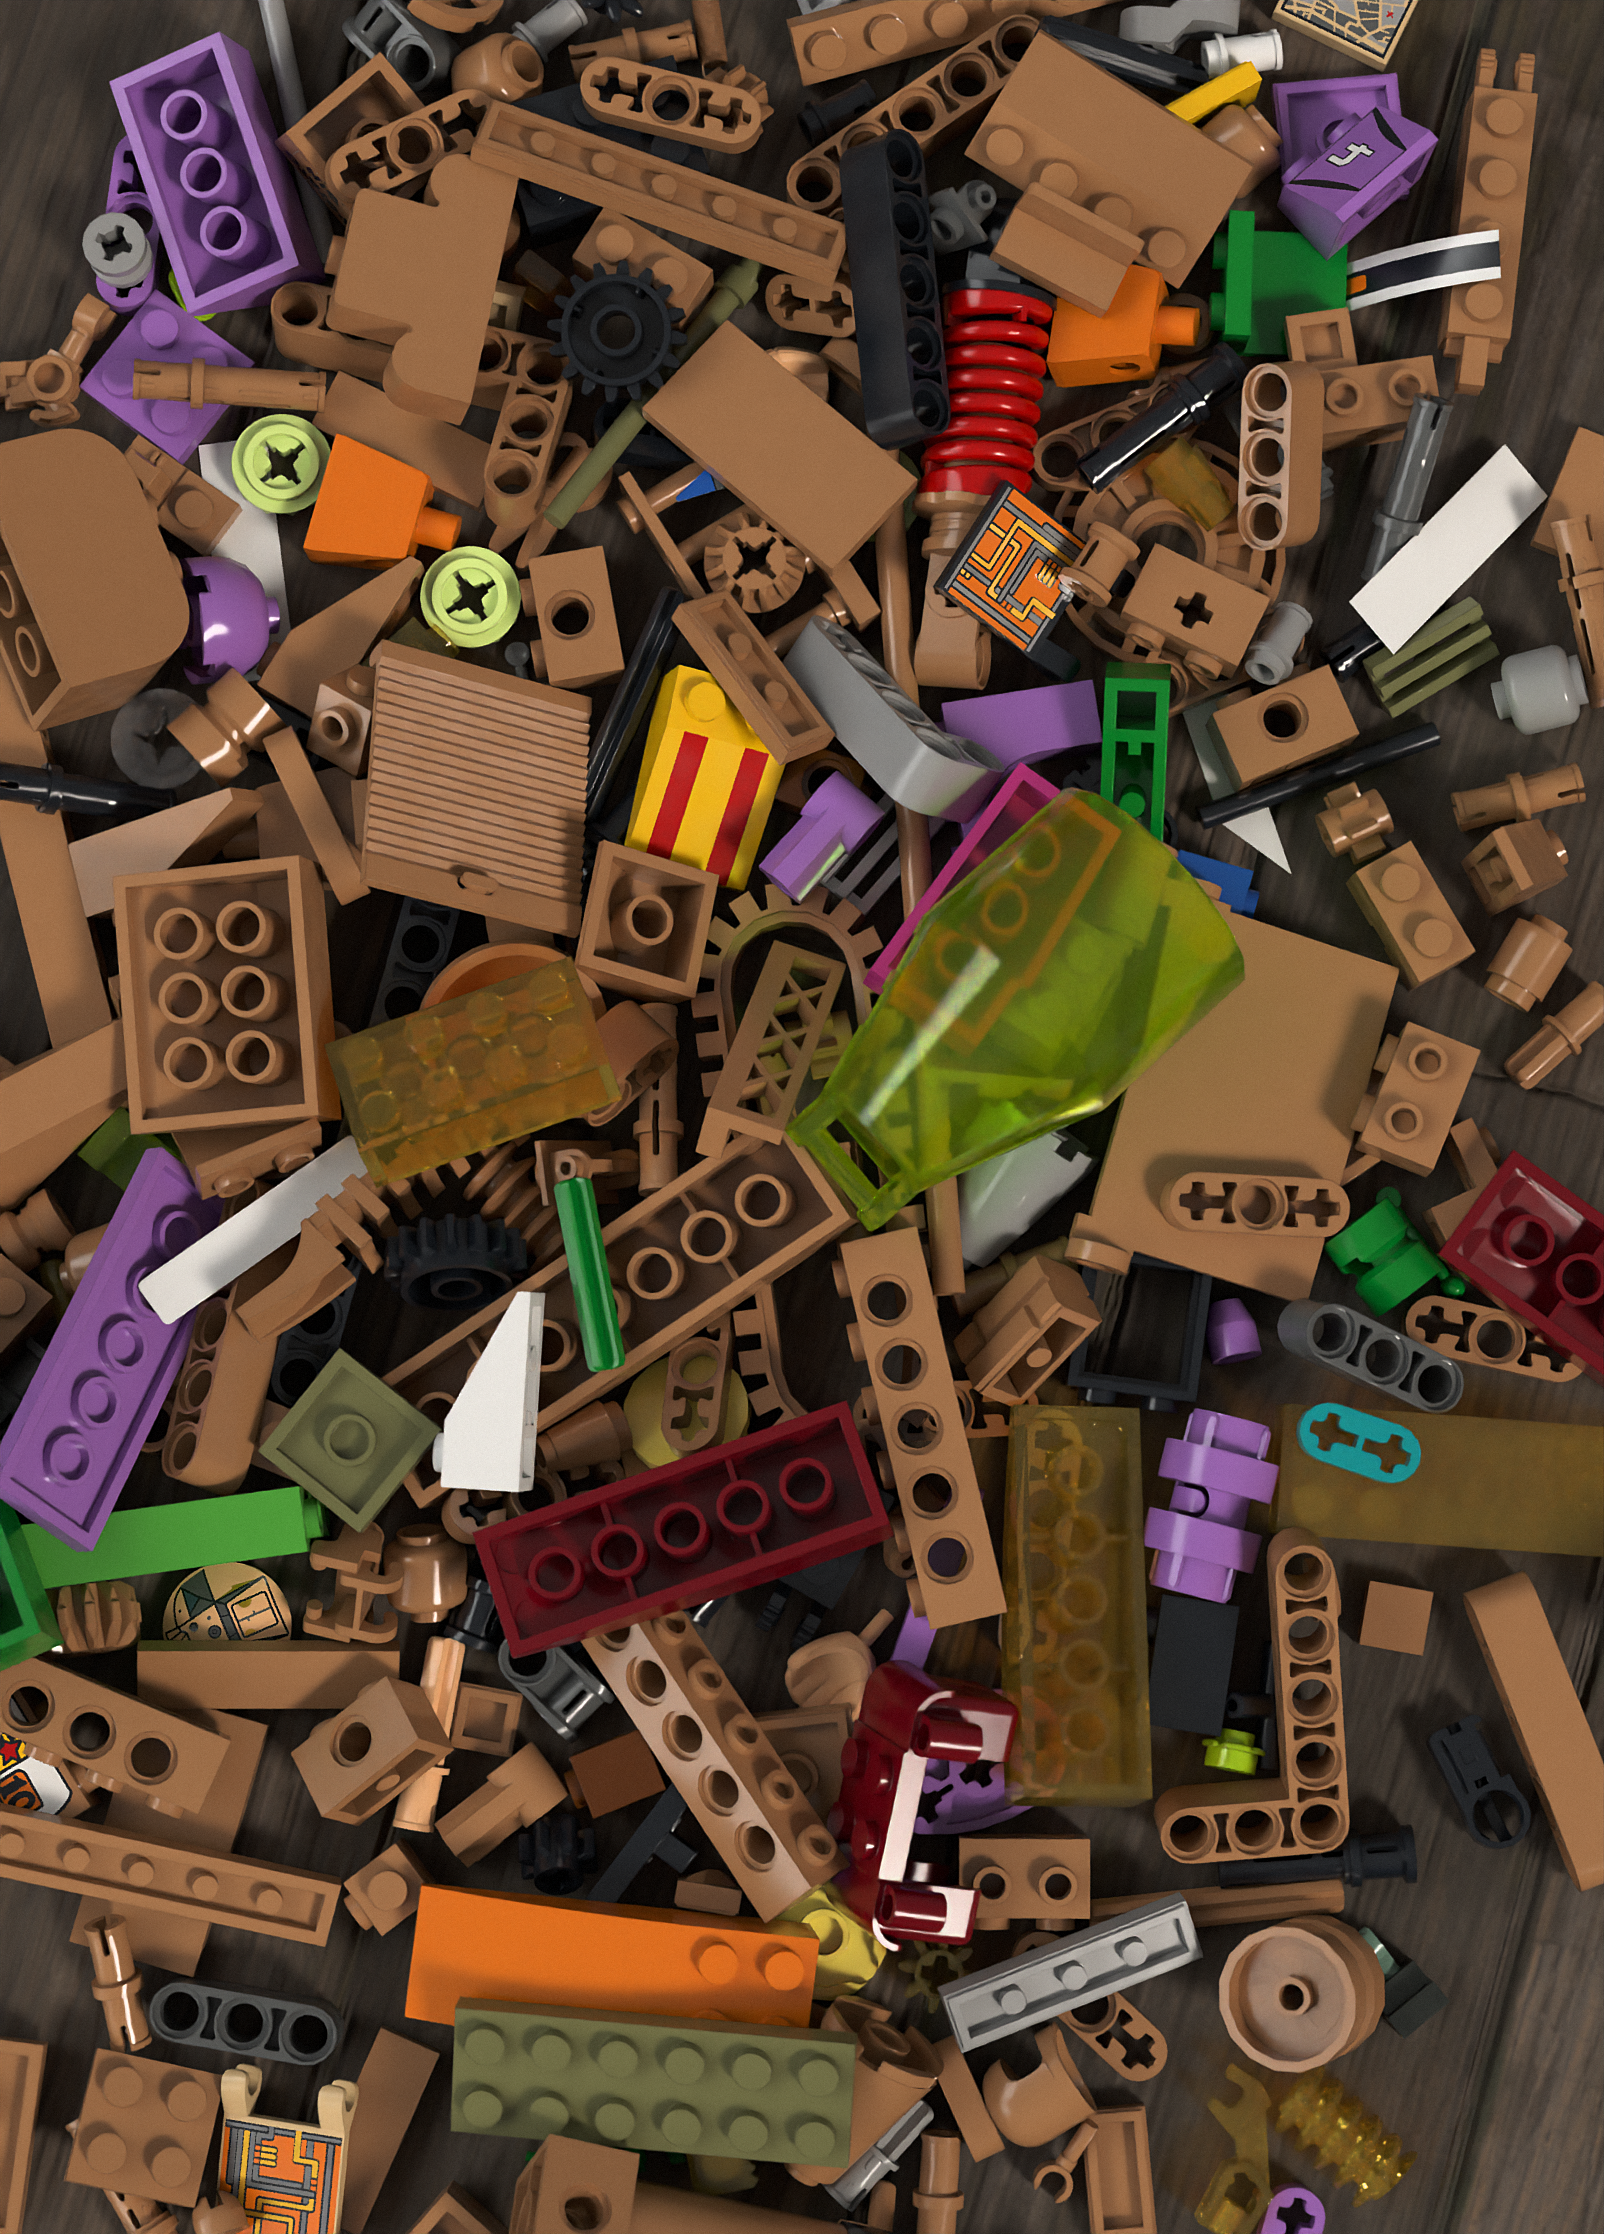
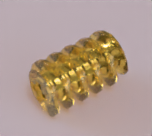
(1343, 2137)

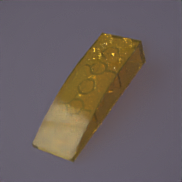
(1474, 1486)
(1075, 1609)

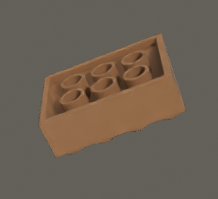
(226, 996)

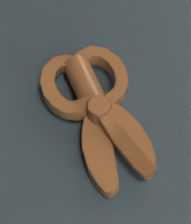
(540, 531)

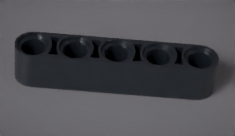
(894, 290)

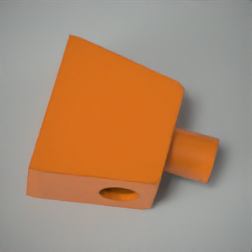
(1126, 338)
(374, 511)

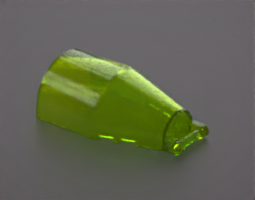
(1023, 1003)

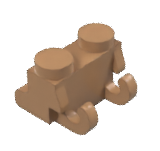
(357, 1584)

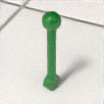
(1451, 1285)

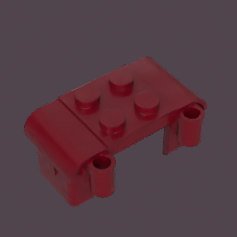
(883, 1768)

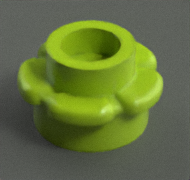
(1232, 1752)

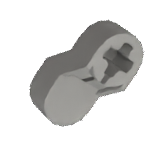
(1171, 27)

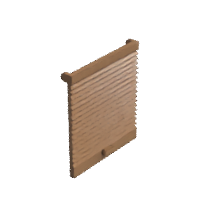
(476, 788)

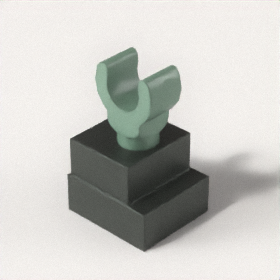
(1409, 1993)

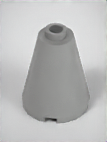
(1015, 1191)

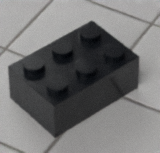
(558, 216)

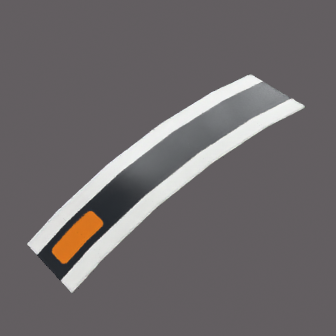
(1423, 268)

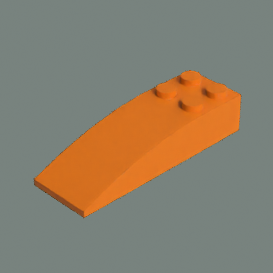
(606, 1958)

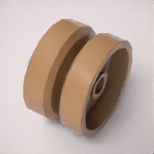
(1301, 1993)

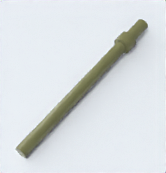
(732, 291)

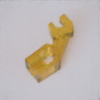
(1248, 2126)

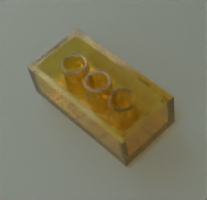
(472, 1072)

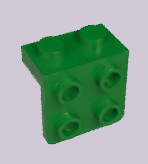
(1265, 281)

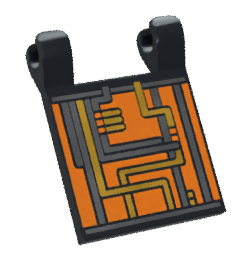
(1010, 579)

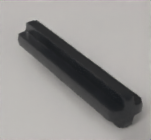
(1128, 59)

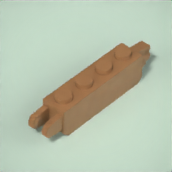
(1488, 197)

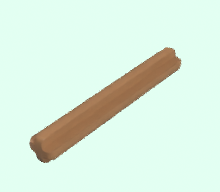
(1236, 1903)

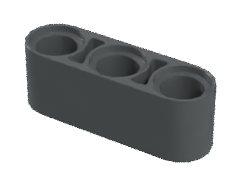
(1396, 1363)
(215, 2025)

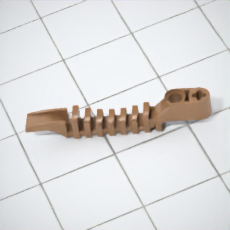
(638, 1055)

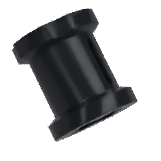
(477, 1618)

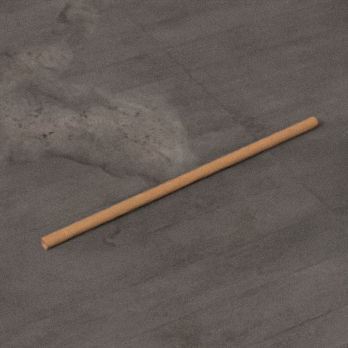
(915, 852)

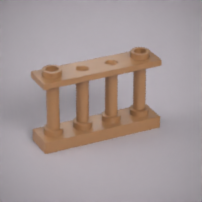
(844, 602)

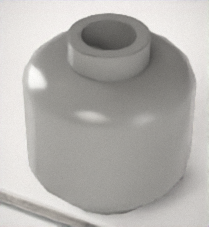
(1540, 689)

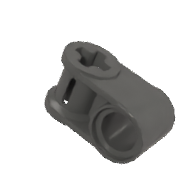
(401, 38)
(556, 1686)

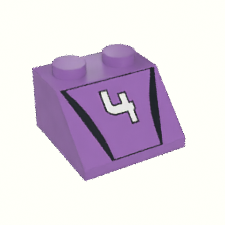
(1354, 177)

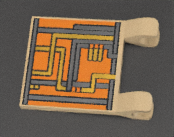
(284, 2168)

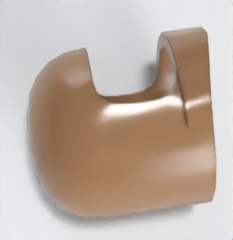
(1044, 2102)

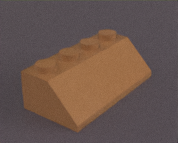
(1110, 153)

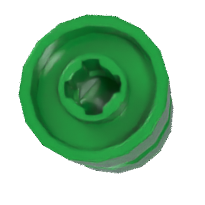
(1382, 1257)

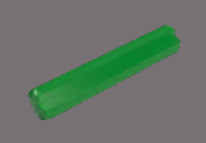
(589, 1274)

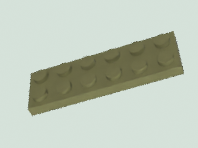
(653, 2082)

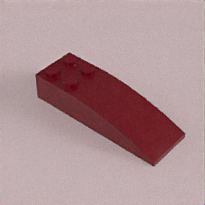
(1537, 1259)
(684, 1532)

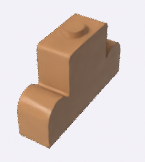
(425, 281)

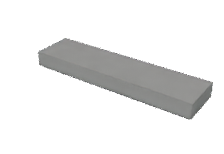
(1070, 1972)

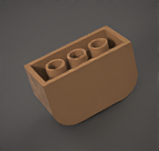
(83, 578)

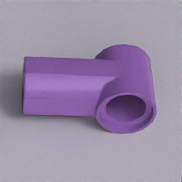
(832, 825)

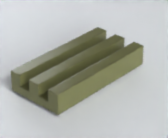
(1433, 665)

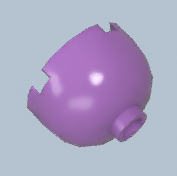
(226, 619)

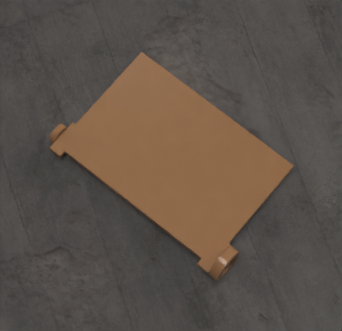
(1244, 1092)

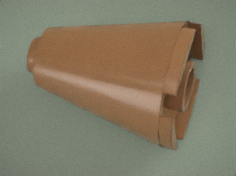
(890, 2077)

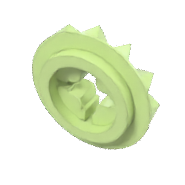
(286, 436)
(479, 568)

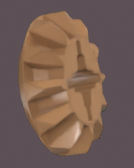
(753, 591)

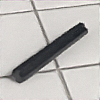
(631, 700)

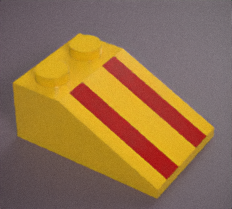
(702, 781)

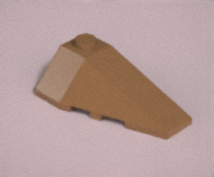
(56, 1105)

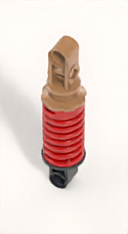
(993, 369)

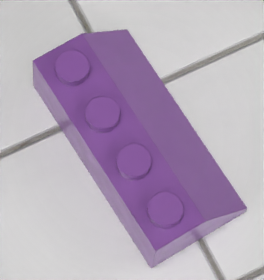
(216, 177)

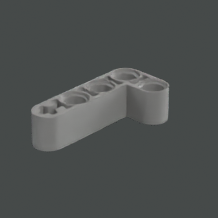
(887, 729)

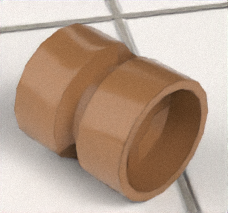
(226, 727)

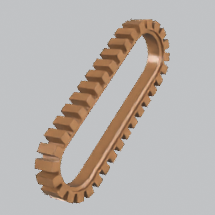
(716, 1045)

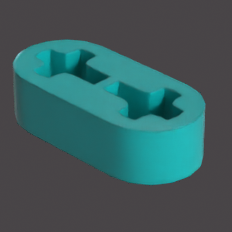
(1363, 1428)

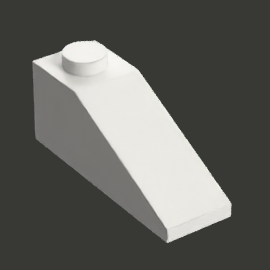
(494, 1419)

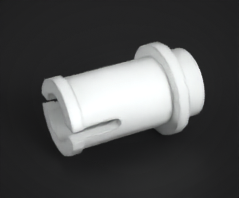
(1223, 53)

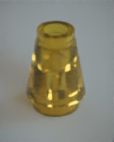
(1190, 484)

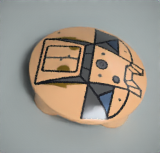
(227, 1604)

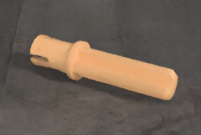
(440, 1683)

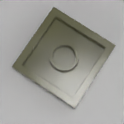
(351, 1440)

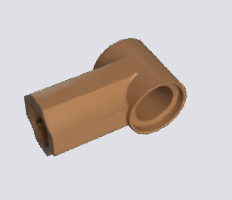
(513, 1797)

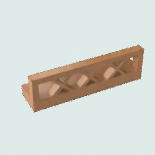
(762, 1036)

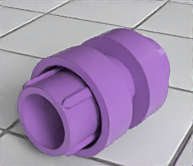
(1216, 1478)

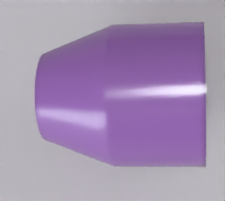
(1231, 1333)

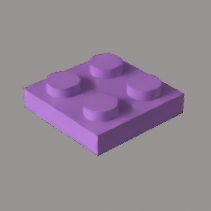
(161, 334)

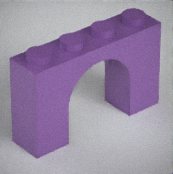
(1026, 728)

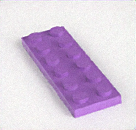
(106, 1363)

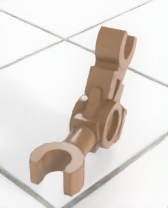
(56, 377)

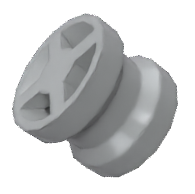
(123, 263)

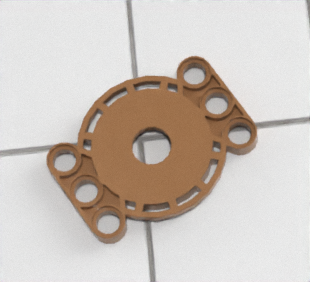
(1135, 508)

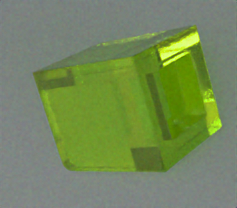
(119, 1152)

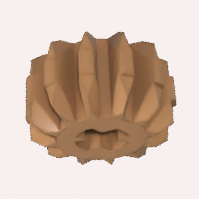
(94, 1618)

